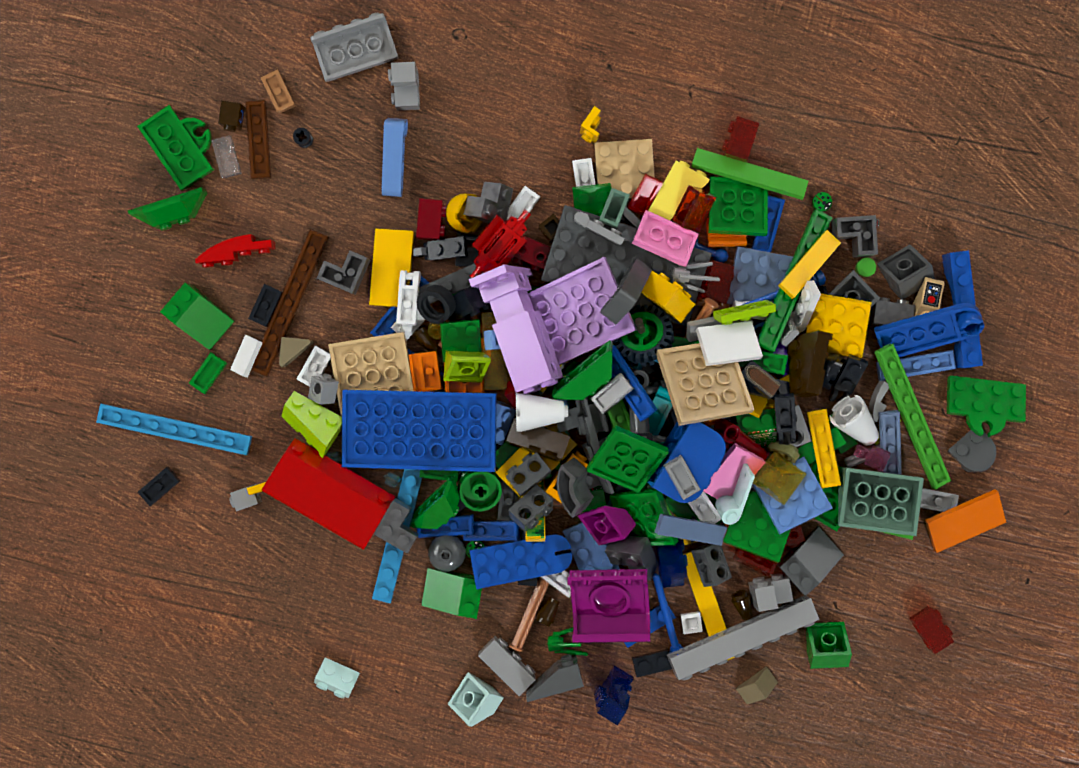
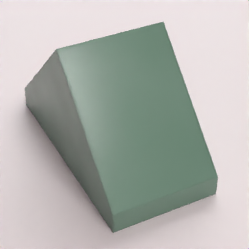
(614, 208)

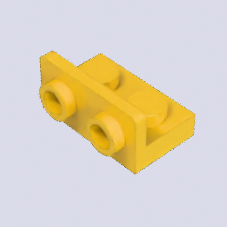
(589, 126)

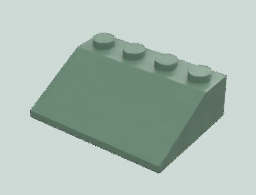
(879, 501)

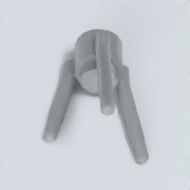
(682, 275)

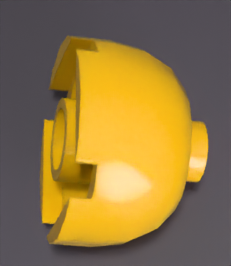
(455, 215)

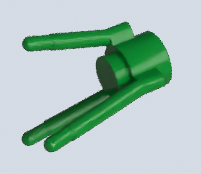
(557, 644)

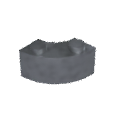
(573, 487)

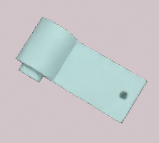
(732, 506)

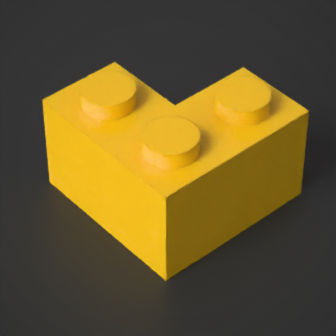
(668, 296)

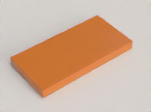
(965, 521)

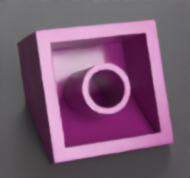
(607, 524)

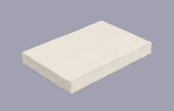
(729, 343)

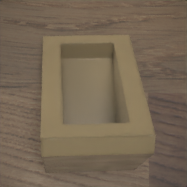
(291, 349)
(758, 686)

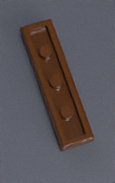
(258, 139)

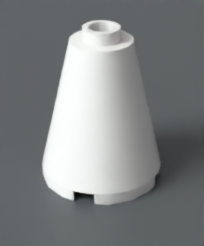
(538, 411)
(855, 420)

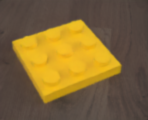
(845, 320)

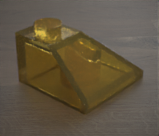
(779, 478)

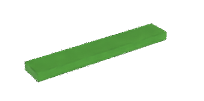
(750, 174)

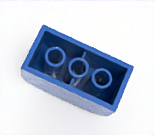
(700, 449)

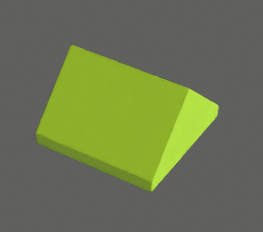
(465, 366)

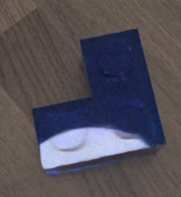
(672, 564)

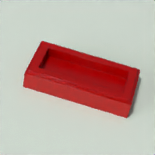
(645, 194)

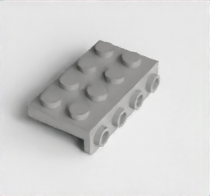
(354, 47)

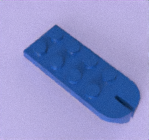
(931, 329)
(519, 560)

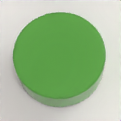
(865, 267)

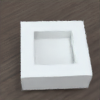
(691, 622)

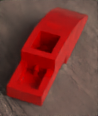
(228, 250)

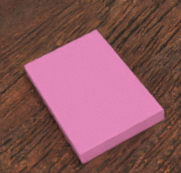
(665, 238)
(725, 479)

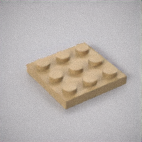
(624, 163)

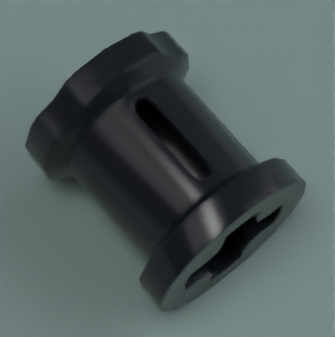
(300, 132)

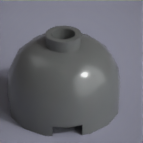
(448, 545)

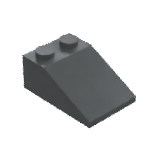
(810, 561)
(559, 678)

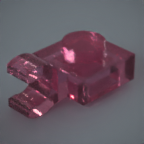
(875, 458)

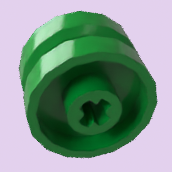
(479, 498)

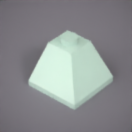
(475, 700)

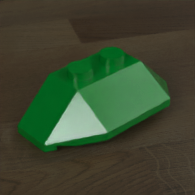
(171, 210)
(587, 376)
(437, 507)

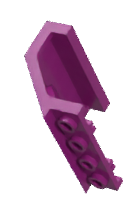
(610, 605)

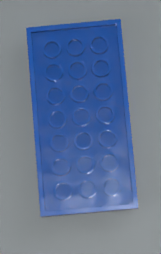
(419, 430)

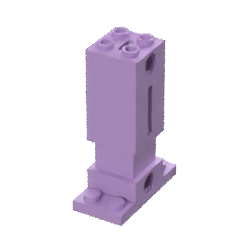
(519, 328)

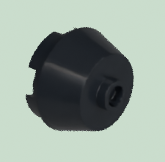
(833, 368)

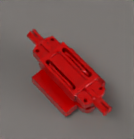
(499, 242)

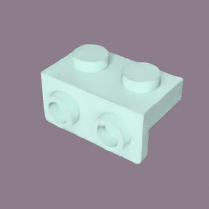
(336, 678)

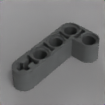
(627, 291)

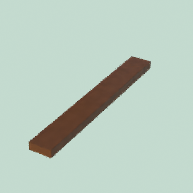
(289, 301)

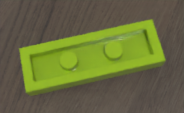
(744, 312)

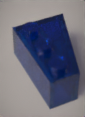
(612, 696)

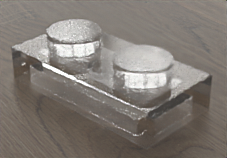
(226, 157)

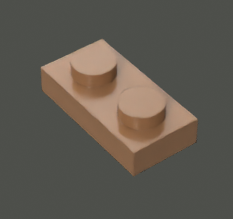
(278, 91)

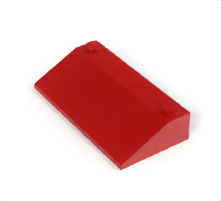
(328, 493)

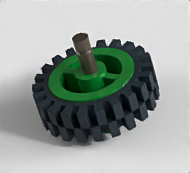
(652, 334)

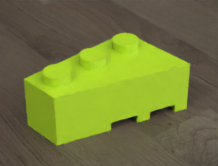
(312, 421)

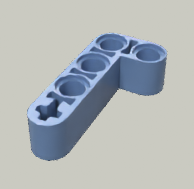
(393, 156)

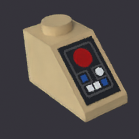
(928, 296)

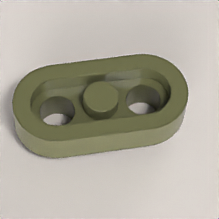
(788, 452)

